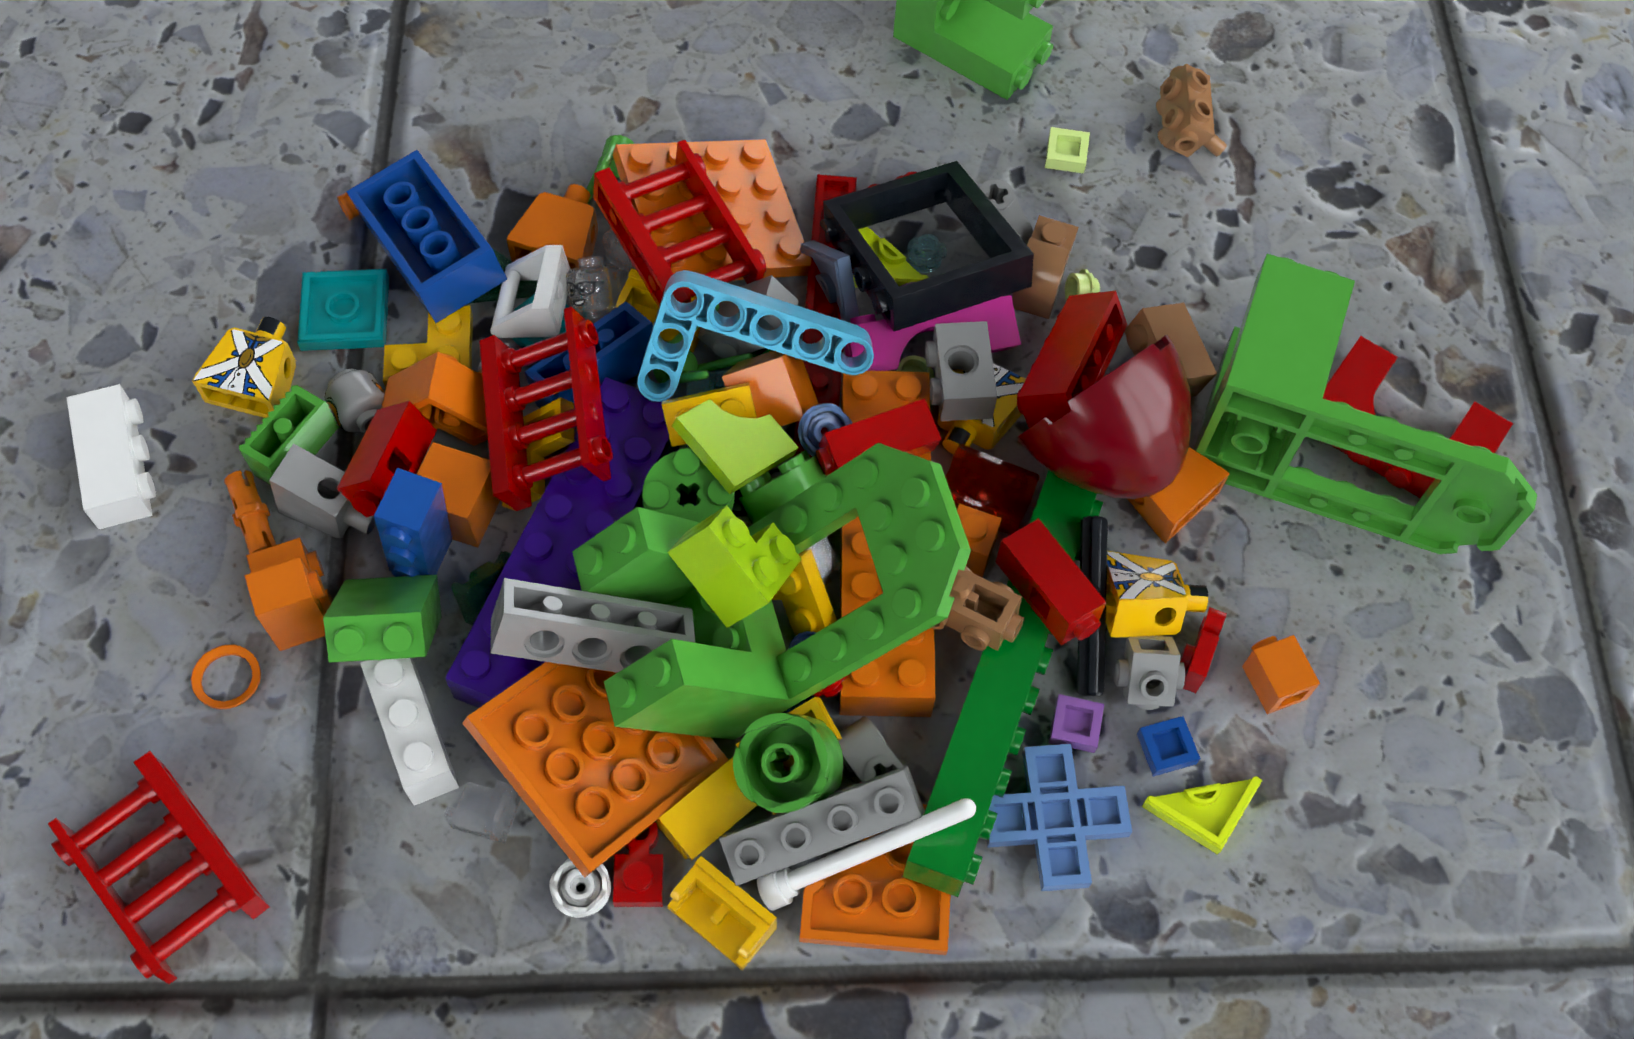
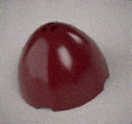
(1122, 431)

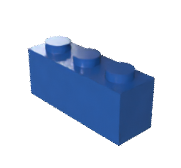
(619, 352)
(413, 525)

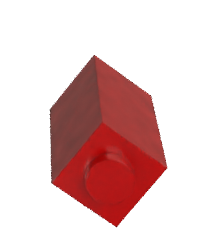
(902, 428)
(392, 441)
(1051, 582)

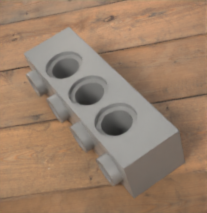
(581, 626)
(822, 826)

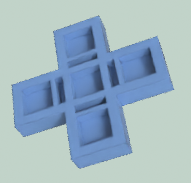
(1058, 817)

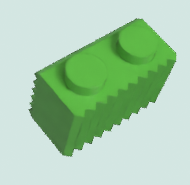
(297, 420)

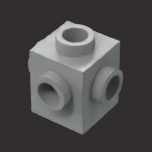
(1150, 671)

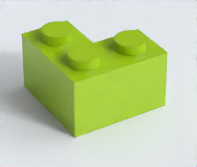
(732, 567)

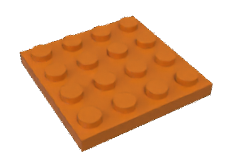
(748, 186)
(580, 772)

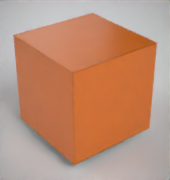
(777, 385)
(465, 488)

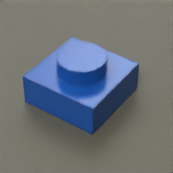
(1168, 746)

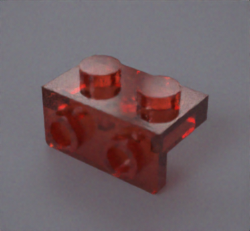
(991, 486)

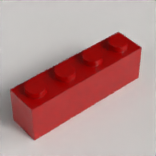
(1072, 355)

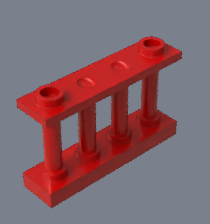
(635, 229)
(506, 402)
(207, 858)

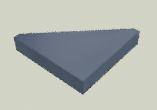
(835, 277)

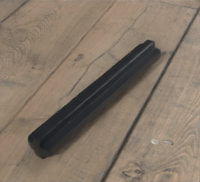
(1094, 566)

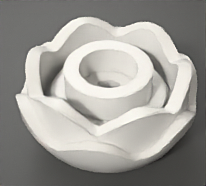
(579, 904)

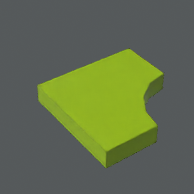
(734, 446)

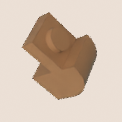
(1051, 249)

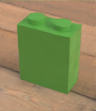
(383, 618)

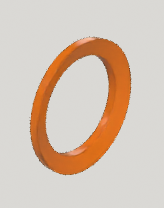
(212, 655)

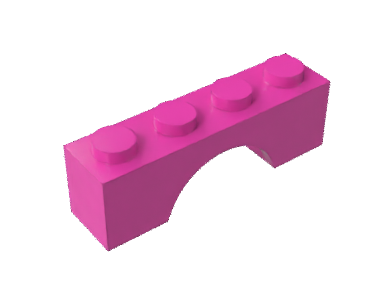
(889, 344)

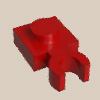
(1199, 657)
(639, 873)

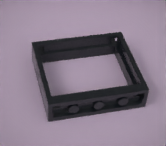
(1003, 273)

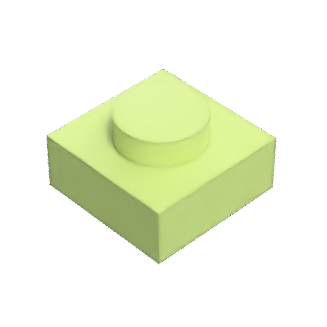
(1067, 150)

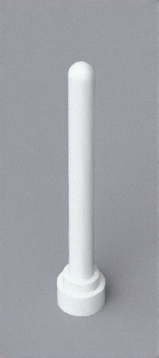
(782, 885)

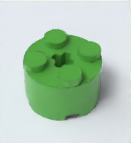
(684, 474)
(768, 493)
(769, 743)

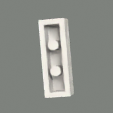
(110, 456)
(410, 728)

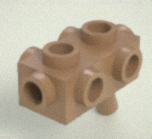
(1187, 112)
(983, 611)

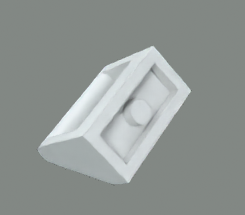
(545, 314)

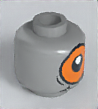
(354, 399)

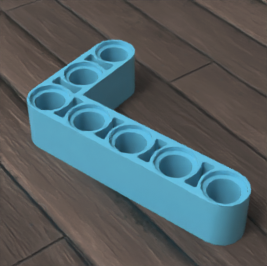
(743, 326)

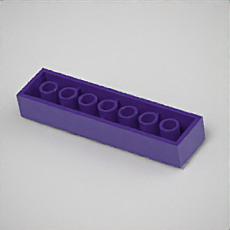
(567, 516)

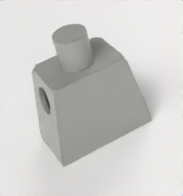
(308, 494)

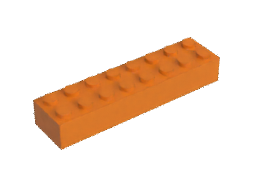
(903, 678)

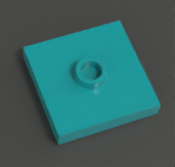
(343, 309)

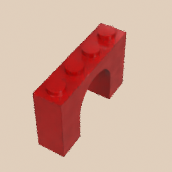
(1356, 385)

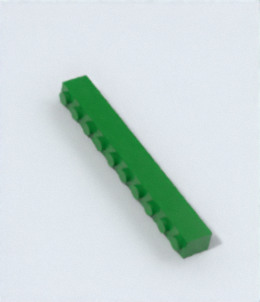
(991, 715)

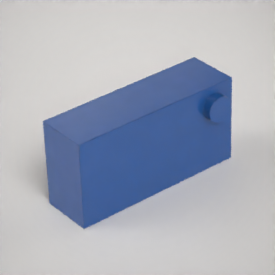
(427, 235)

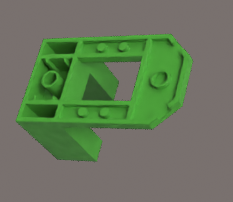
(981, 39)
(1273, 398)
(744, 669)

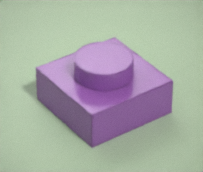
(1076, 723)

